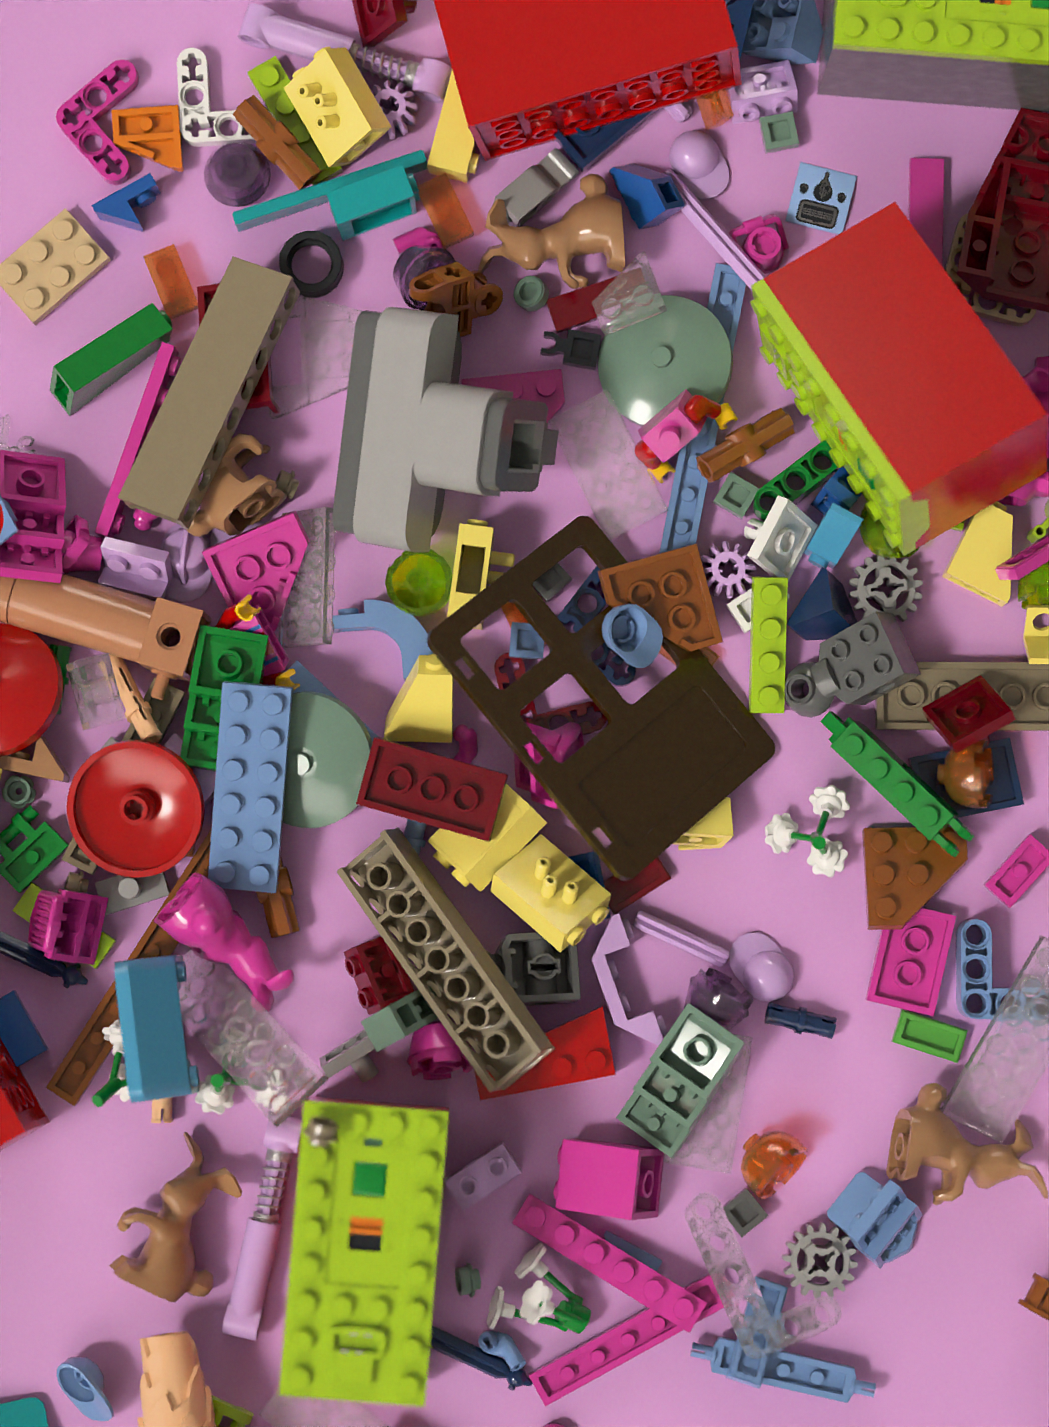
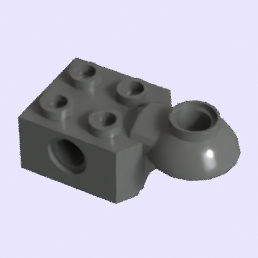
(853, 666)
(538, 969)

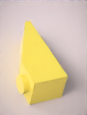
(453, 143)

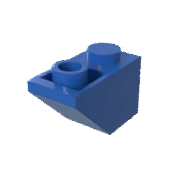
(647, 193)

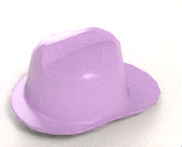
(188, 564)

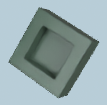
(779, 132)
(736, 495)

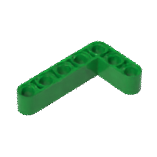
(801, 468)

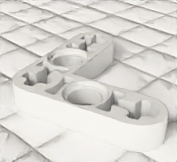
(202, 112)

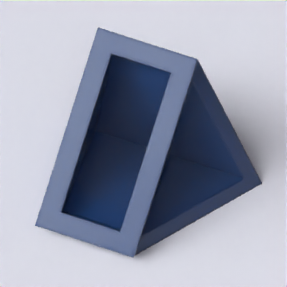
(822, 609)

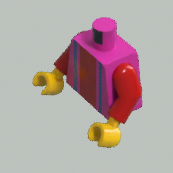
(675, 428)
(253, 620)

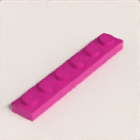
(165, 366)
(609, 1263)
(615, 1347)

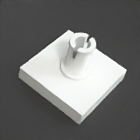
(780, 538)

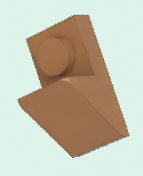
(44, 763)

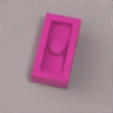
(1018, 871)

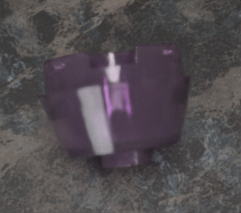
(237, 174)
(415, 262)
(718, 998)

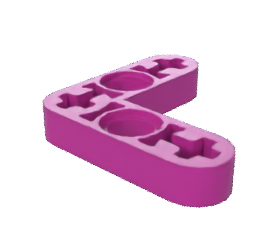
(87, 124)

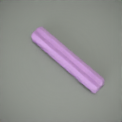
(681, 938)

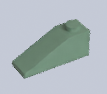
(398, 1020)

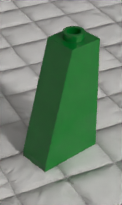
(109, 358)

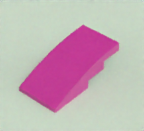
(37, 496)

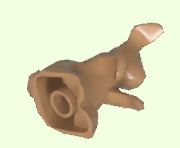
(585, 229)
(232, 497)
(931, 1139)
(168, 1255)

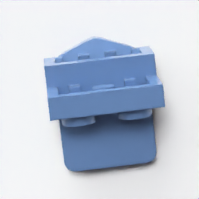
(876, 1218)

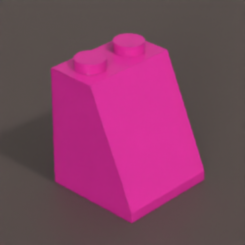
(609, 1179)

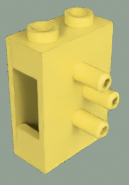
(337, 106)
(473, 563)
(477, 859)
(551, 893)

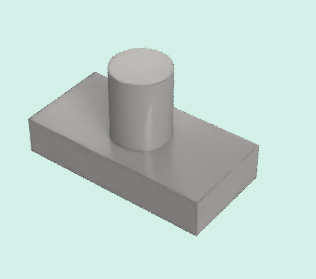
(131, 892)
(353, 1053)

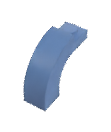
(390, 620)

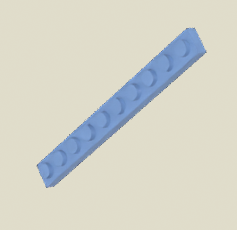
(688, 483)

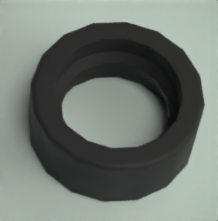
(319, 239)

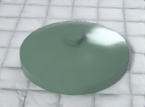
(664, 356)
(324, 760)

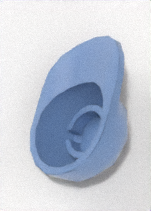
(632, 634)
(84, 1385)

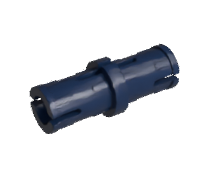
(800, 1020)

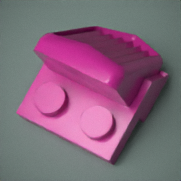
(560, 743)
(67, 925)

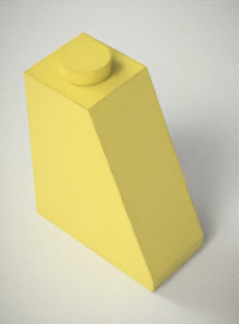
(980, 551)
(423, 705)

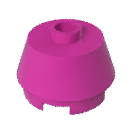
(435, 1053)

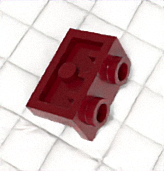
(377, 975)

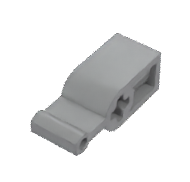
(536, 187)

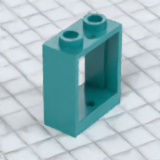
(373, 202)

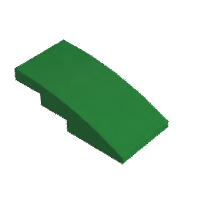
(218, 658)

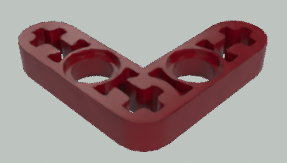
(544, 719)

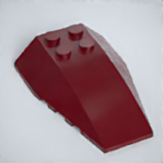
(1008, 224)

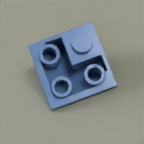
(784, 31)

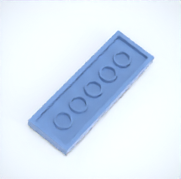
(250, 786)

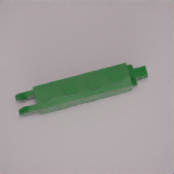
(895, 781)

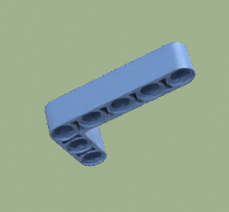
(982, 984)

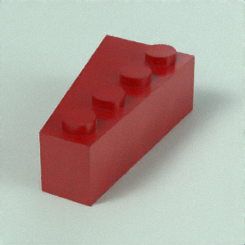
(579, 1055)

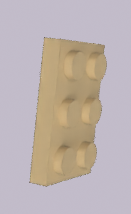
(51, 266)

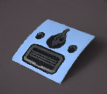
(821, 198)

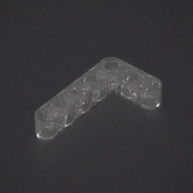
(747, 1288)

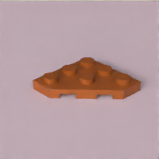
(671, 591)
(904, 872)

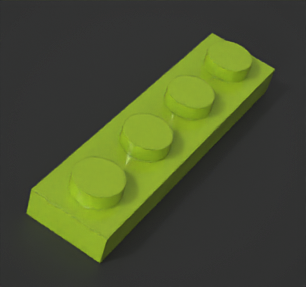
(269, 82)
(768, 644)

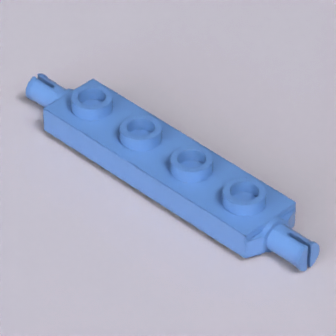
(793, 1372)

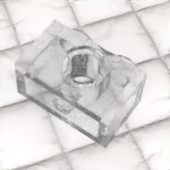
(95, 691)

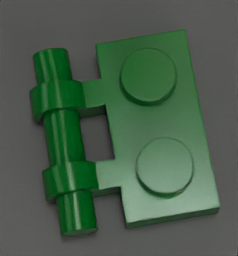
(34, 854)

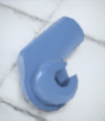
(503, 1346)

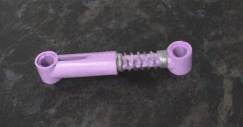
(267, 29)
(262, 1234)

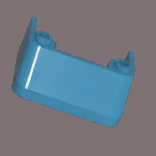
(154, 1028)

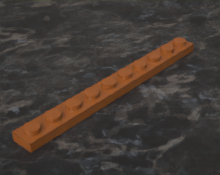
(90, 1047)

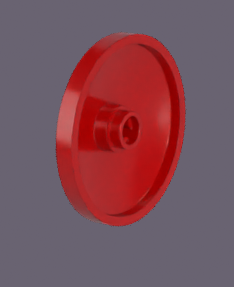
(28, 688)
(135, 808)

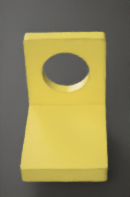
(1034, 638)

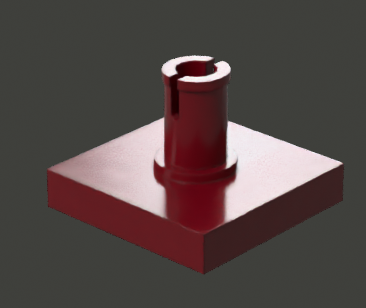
(380, 18)
(968, 714)

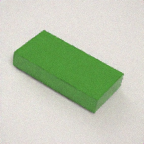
(929, 1036)

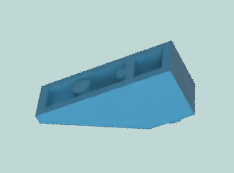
(832, 536)

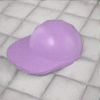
(699, 164)
(761, 967)

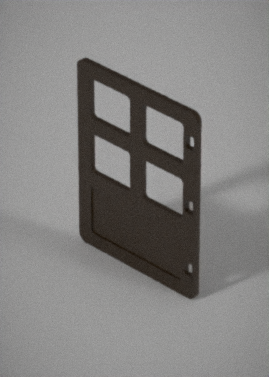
(655, 760)

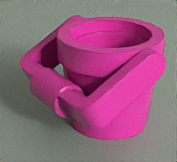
(764, 244)
(80, 549)

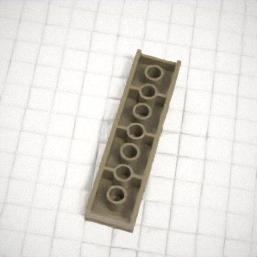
(208, 390)
(446, 960)

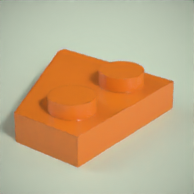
(150, 134)

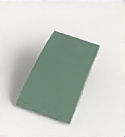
(681, 1080)

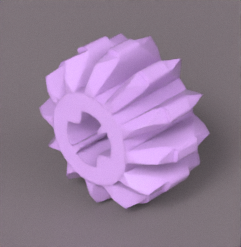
(403, 103)
(722, 559)

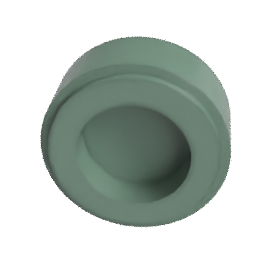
(531, 293)

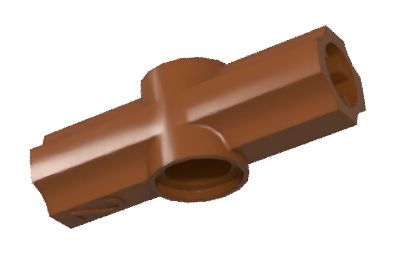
(277, 142)
(745, 445)
(279, 906)

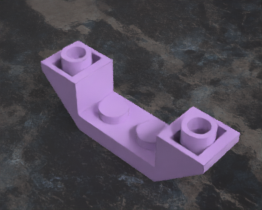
(643, 1025)

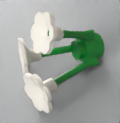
(536, 1300)

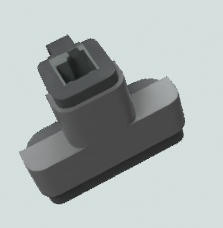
(423, 432)

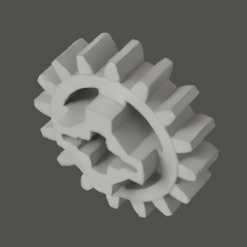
(883, 574)
(807, 1272)

